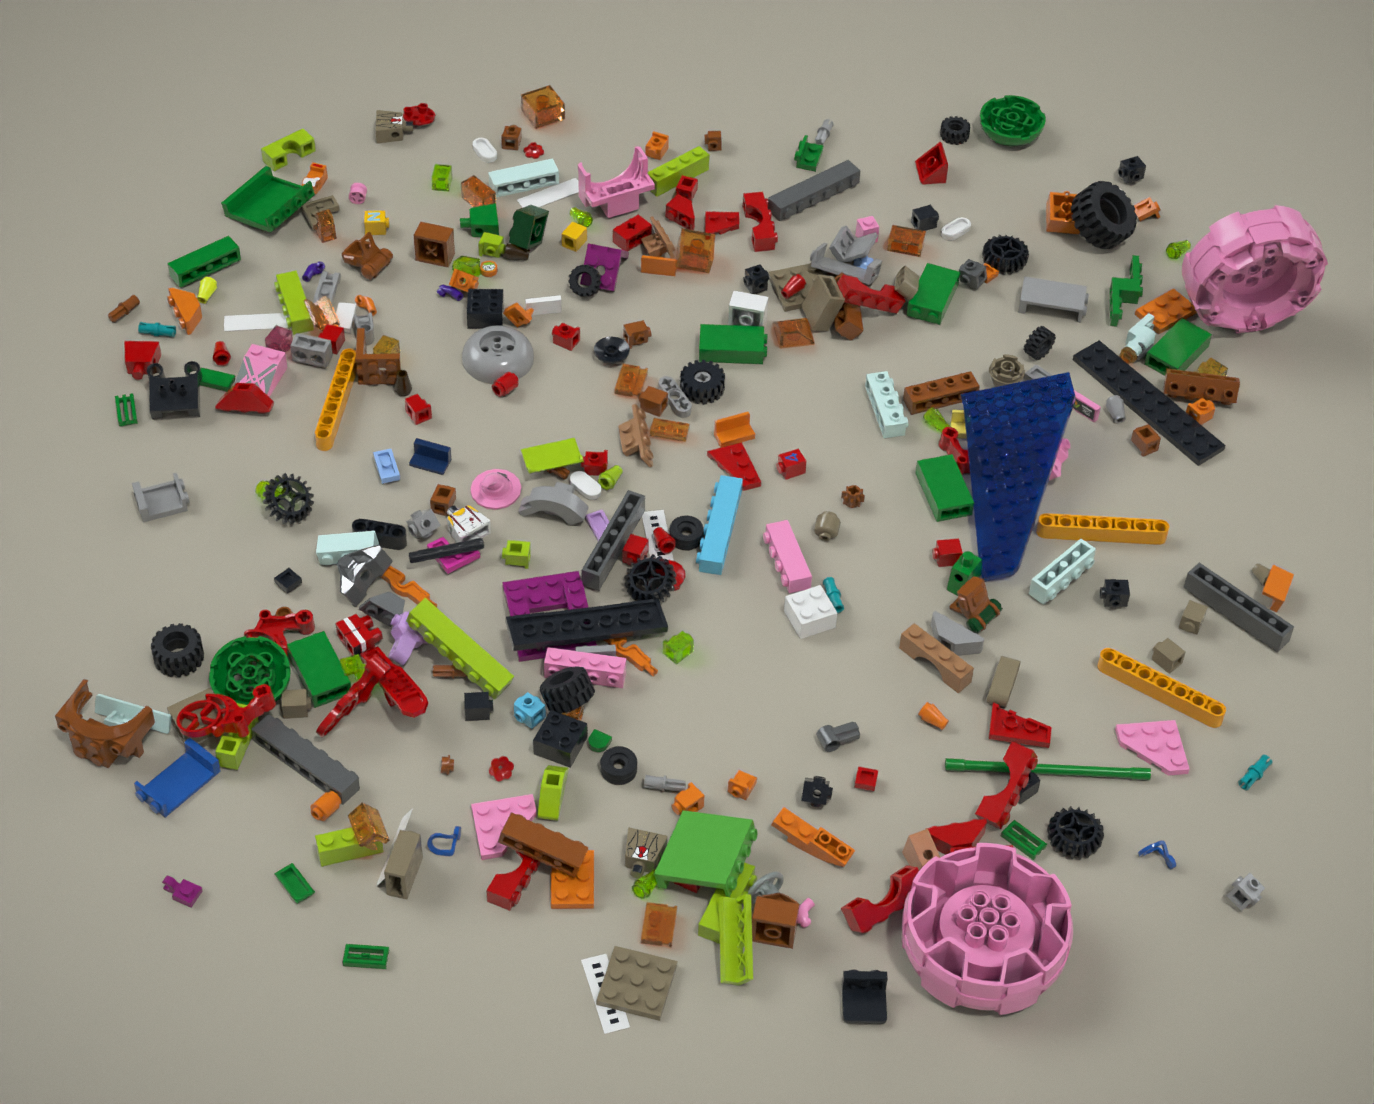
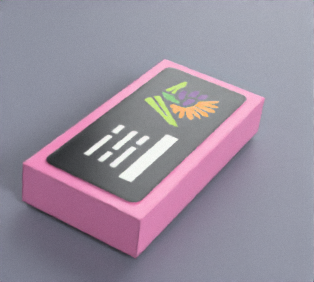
(1086, 407)

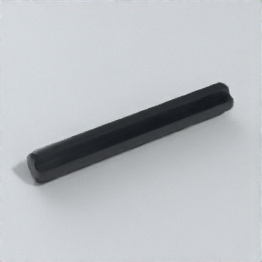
(446, 550)

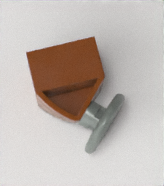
(774, 912)

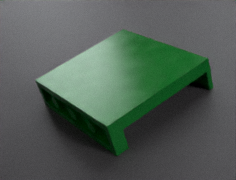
(266, 200)

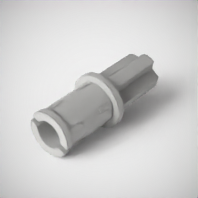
(824, 132)
(664, 783)

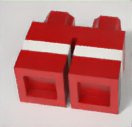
(355, 633)

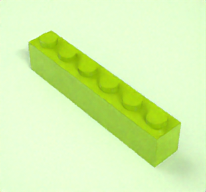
(459, 648)

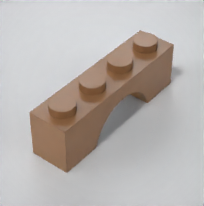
(953, 669)

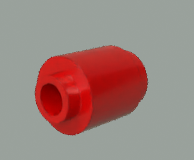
(505, 384)

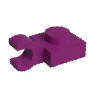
(183, 892)

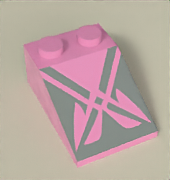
(262, 367)

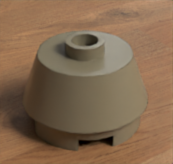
(1006, 370)

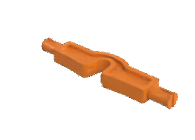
(410, 590)
(633, 655)

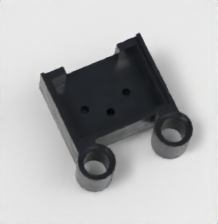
(174, 392)

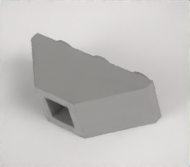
(955, 636)

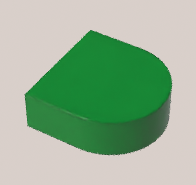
(599, 741)

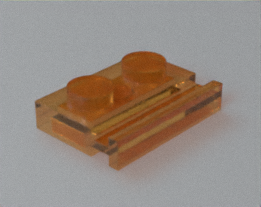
(631, 380)
(658, 924)

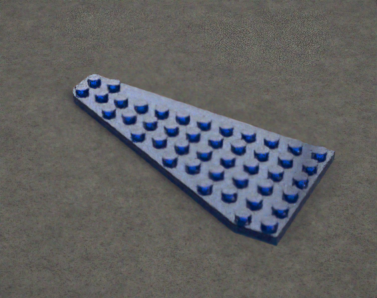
(1011, 454)

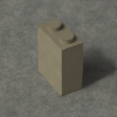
(823, 303)
(174, 710)
(403, 864)

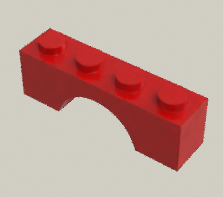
(756, 208)
(859, 294)
(997, 807)
(507, 888)
(863, 914)

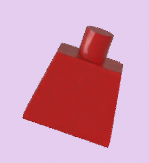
(140, 355)

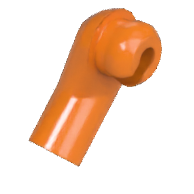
(367, 303)

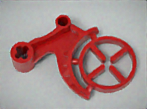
(950, 444)
(275, 626)
(359, 693)
(235, 719)

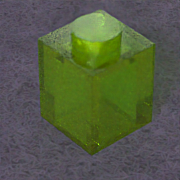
(442, 177)

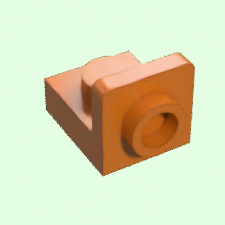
(1146, 209)
(518, 315)
(741, 785)

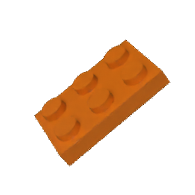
(1167, 310)
(571, 891)

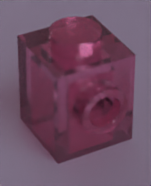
(279, 339)

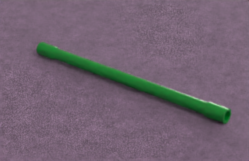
(1135, 773)

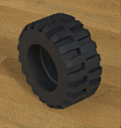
(1103, 215)

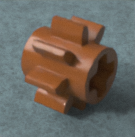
(853, 496)

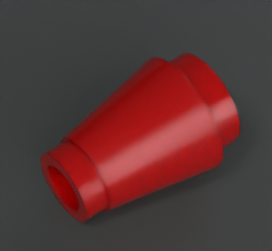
(793, 286)
(221, 354)
(663, 540)

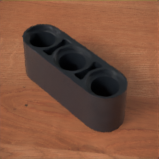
(388, 534)

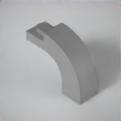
(555, 500)

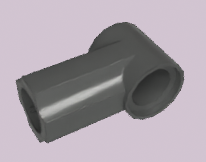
(833, 737)

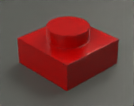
(866, 778)

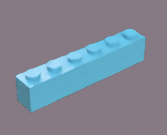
(720, 525)

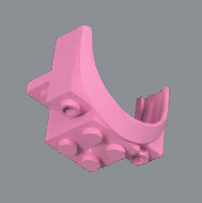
(620, 193)

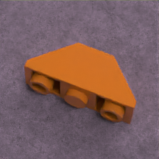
(186, 308)

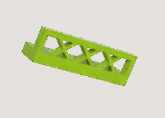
(734, 939)

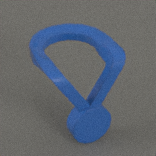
(456, 836)
(1170, 861)

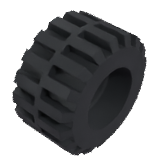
(177, 638)
(567, 689)

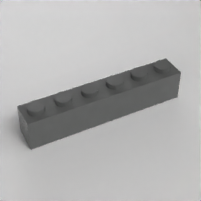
(813, 190)
(613, 540)
(1238, 607)
(305, 758)

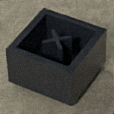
(485, 308)
(560, 738)

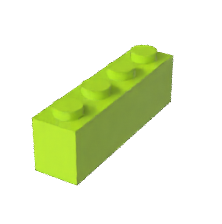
(688, 164)
(293, 299)
(709, 924)

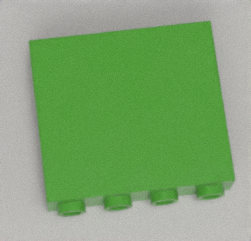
(706, 851)

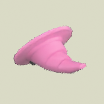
(495, 489)

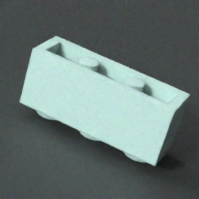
(334, 546)

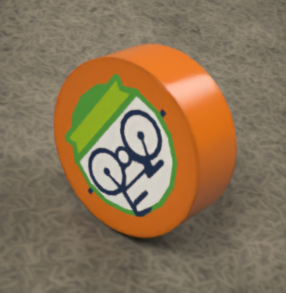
(488, 268)

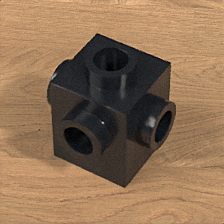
(1132, 169)
(756, 279)
(1115, 593)
(816, 783)

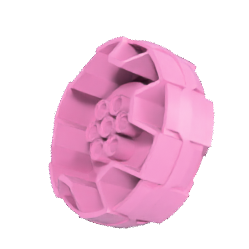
(1254, 269)
(982, 970)

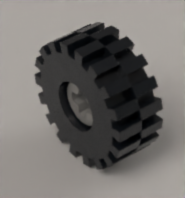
(699, 390)

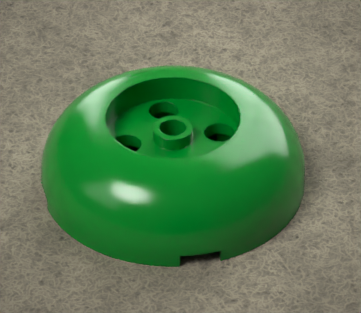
(1012, 120)
(236, 659)

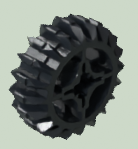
(1005, 253)
(287, 484)
(647, 566)
(1072, 836)

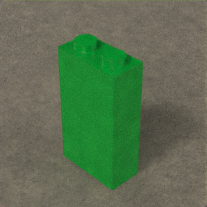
(933, 294)
(732, 344)
(1178, 347)
(944, 488)
(318, 668)

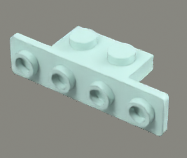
(122, 711)

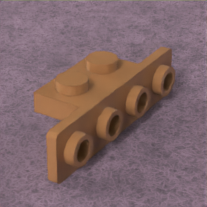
(659, 242)
(635, 436)

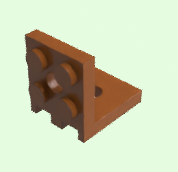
(369, 364)

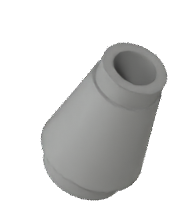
(1116, 408)

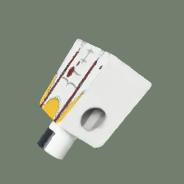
(467, 524)

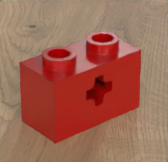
(630, 233)

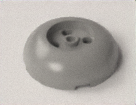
(497, 351)

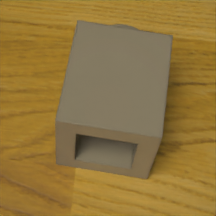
(1193, 617)
(1168, 655)
(295, 703)

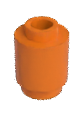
(325, 806)

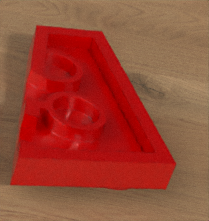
(737, 464)
(1010, 727)

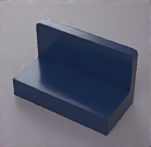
(430, 456)

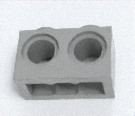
(311, 350)

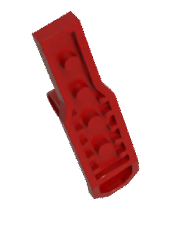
(399, 687)

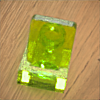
(352, 665)

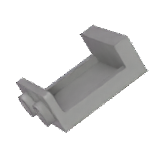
(161, 499)

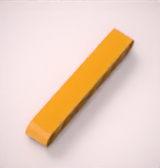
(336, 400)
(1102, 529)
(1162, 688)

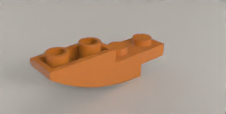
(812, 841)

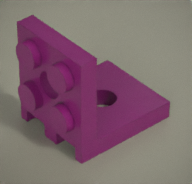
(608, 258)

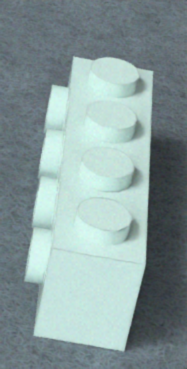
(886, 404)
(1062, 571)

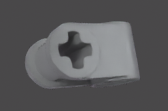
(366, 322)

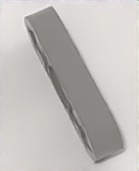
(674, 389)

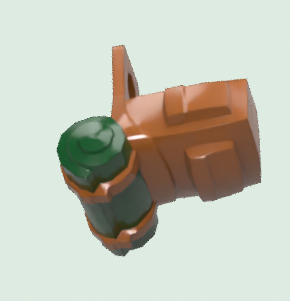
(976, 605)

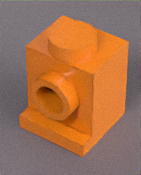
(657, 145)
(458, 278)
(1203, 410)
(688, 800)

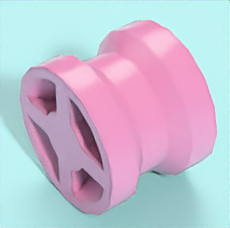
(357, 193)

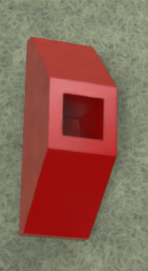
(245, 398)
(957, 834)

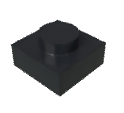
(288, 580)

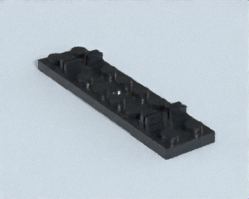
(568, 626)

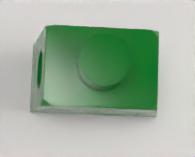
(481, 220)
(965, 568)

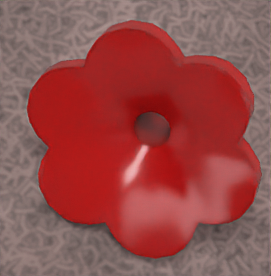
(533, 150)
(504, 771)

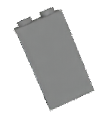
(830, 265)
(1054, 295)

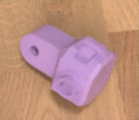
(405, 639)

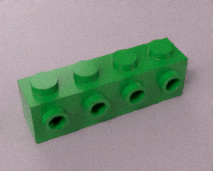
(204, 261)

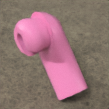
(803, 914)

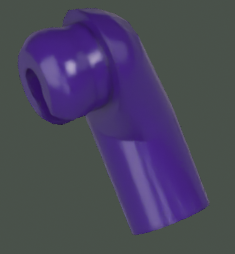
(313, 269)
(456, 294)

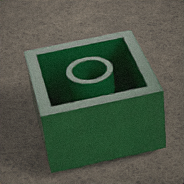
(528, 226)

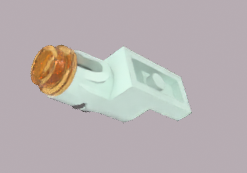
(1139, 340)

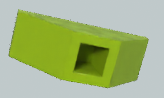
(552, 792)

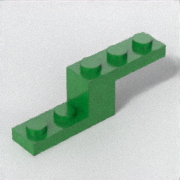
(1125, 290)

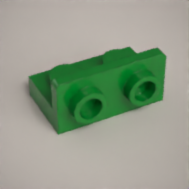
(808, 155)

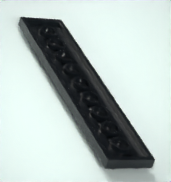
(1149, 403)

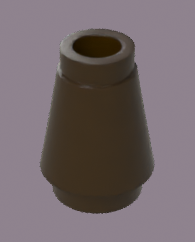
(516, 252)
(402, 384)

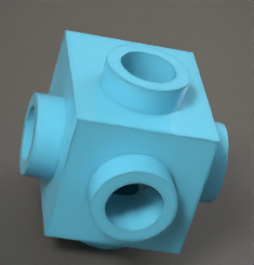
(529, 710)

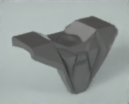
(351, 565)

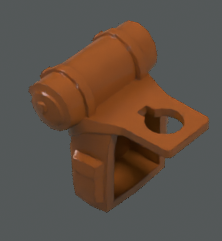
(367, 256)

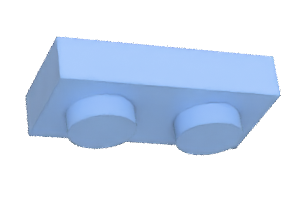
(386, 466)

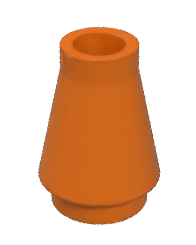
(931, 714)

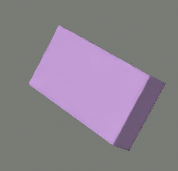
(598, 522)

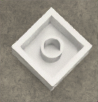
(748, 309)
(810, 612)

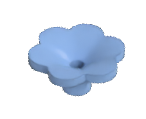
(862, 262)

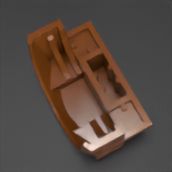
(99, 741)

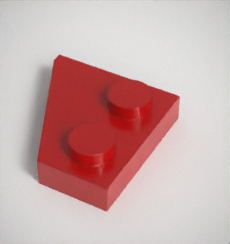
(721, 222)

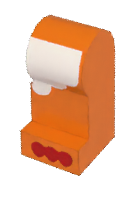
(317, 176)

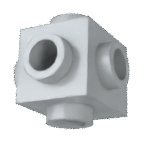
(422, 523)
(1245, 891)

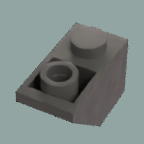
(383, 607)

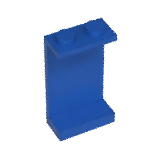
(179, 779)

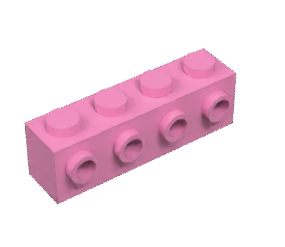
(787, 556)
(601, 669)

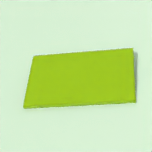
(551, 455)

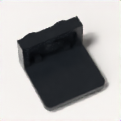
(864, 996)

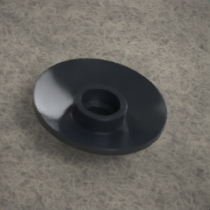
(611, 349)

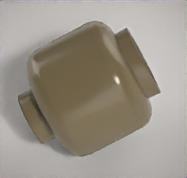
(827, 525)

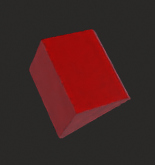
(933, 166)

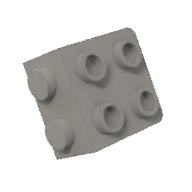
(847, 247)

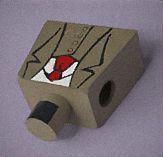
(391, 126)
(643, 851)

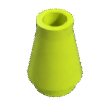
(206, 289)

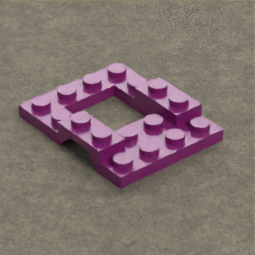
(545, 594)

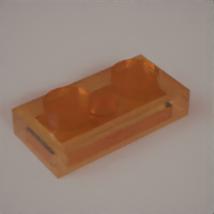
(669, 429)

